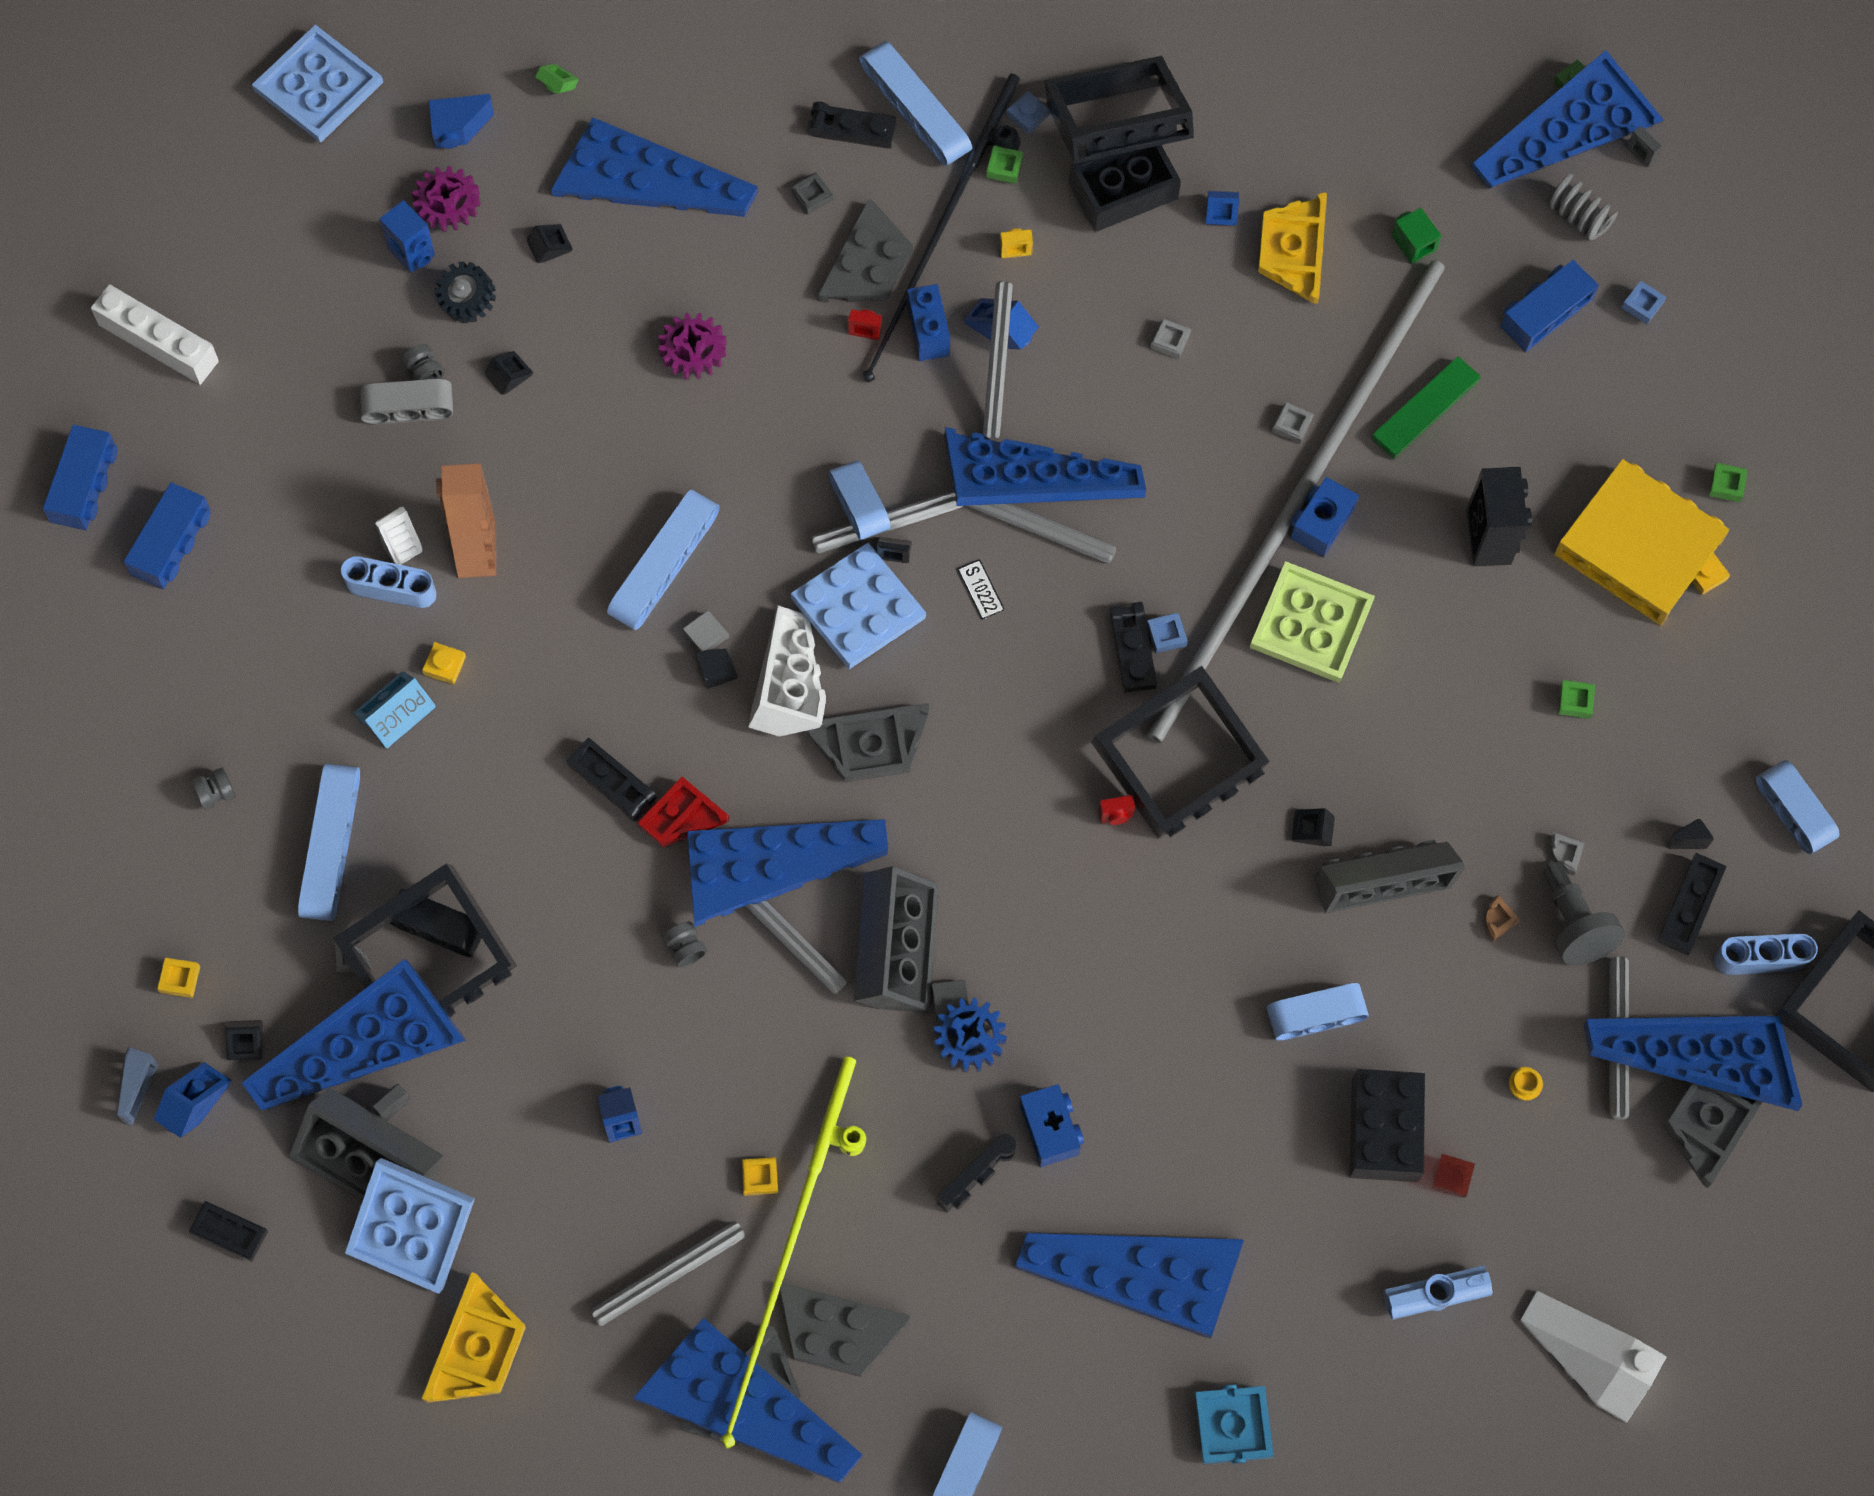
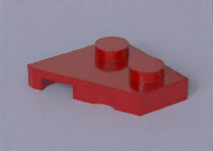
(679, 811)

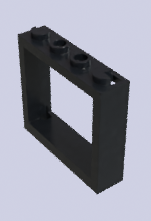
(1124, 134)
(1201, 806)
(408, 899)
(1863, 928)

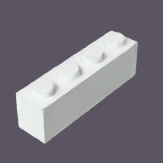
(154, 334)

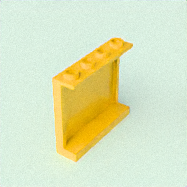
(1641, 541)

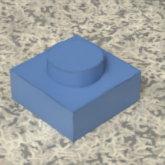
(1028, 112)
(1643, 302)
(1167, 633)

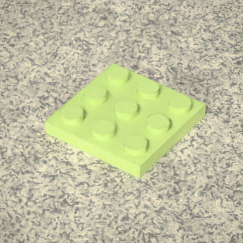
(1312, 622)

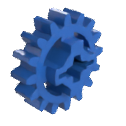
(958, 1028)

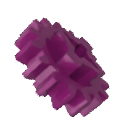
(432, 201)
(707, 340)

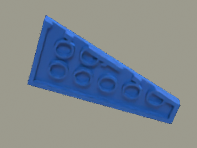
(1582, 115)
(642, 173)
(1030, 473)
(763, 862)
(371, 1032)
(1721, 1053)
(1156, 1276)
(702, 1387)

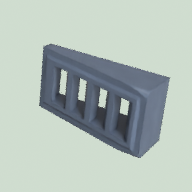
(136, 1079)

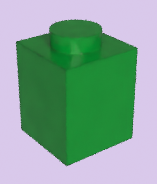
(1416, 235)

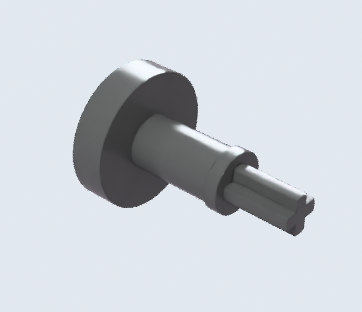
(1587, 934)

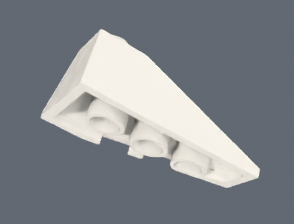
(789, 683)
(1602, 1359)

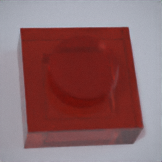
(1453, 1176)

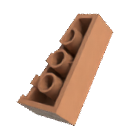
(469, 519)

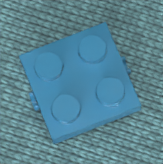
(1234, 1425)

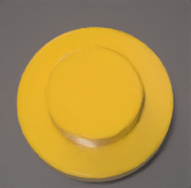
(1525, 1083)

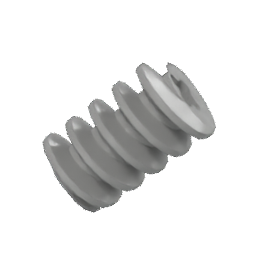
(1581, 209)

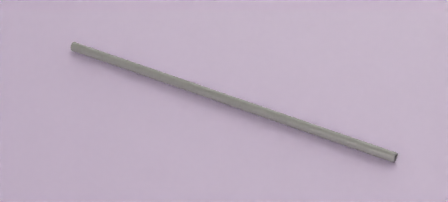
(1300, 493)

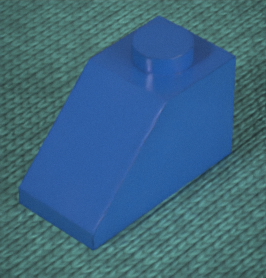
(459, 119)
(1020, 326)
(190, 1099)
(619, 1113)

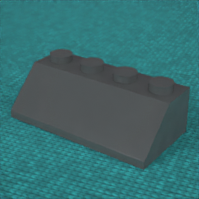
(1388, 875)
(896, 941)
(347, 1140)

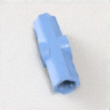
(1458, 1286)

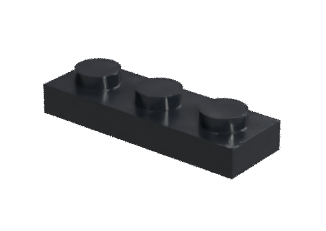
(1691, 904)

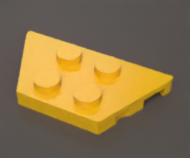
(1294, 246)
(476, 1347)

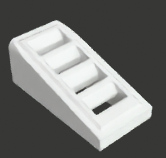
(398, 536)

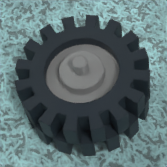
(465, 292)

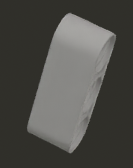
(406, 401)

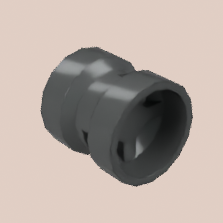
(421, 363)
(220, 784)
(685, 944)

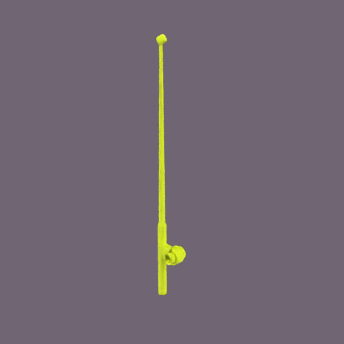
(828, 1134)

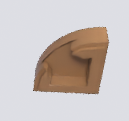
(1499, 918)

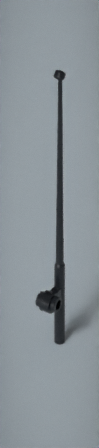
(1003, 137)

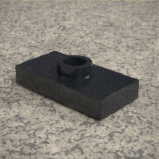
(228, 1231)

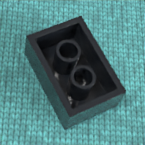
(1124, 185)
(1498, 516)
(1387, 1125)

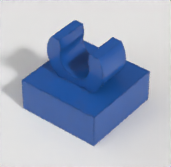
(1222, 208)

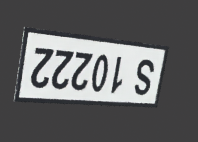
(981, 589)

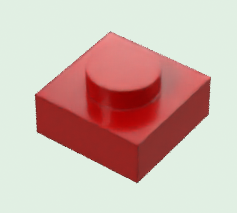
(865, 324)
(1116, 810)

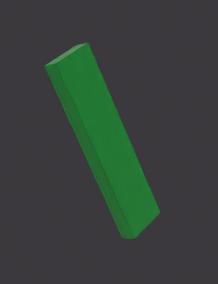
(1426, 407)

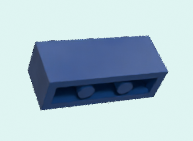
(1548, 305)
(80, 477)
(167, 536)

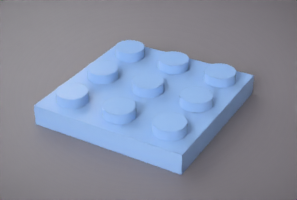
(317, 83)
(858, 605)
(409, 1225)

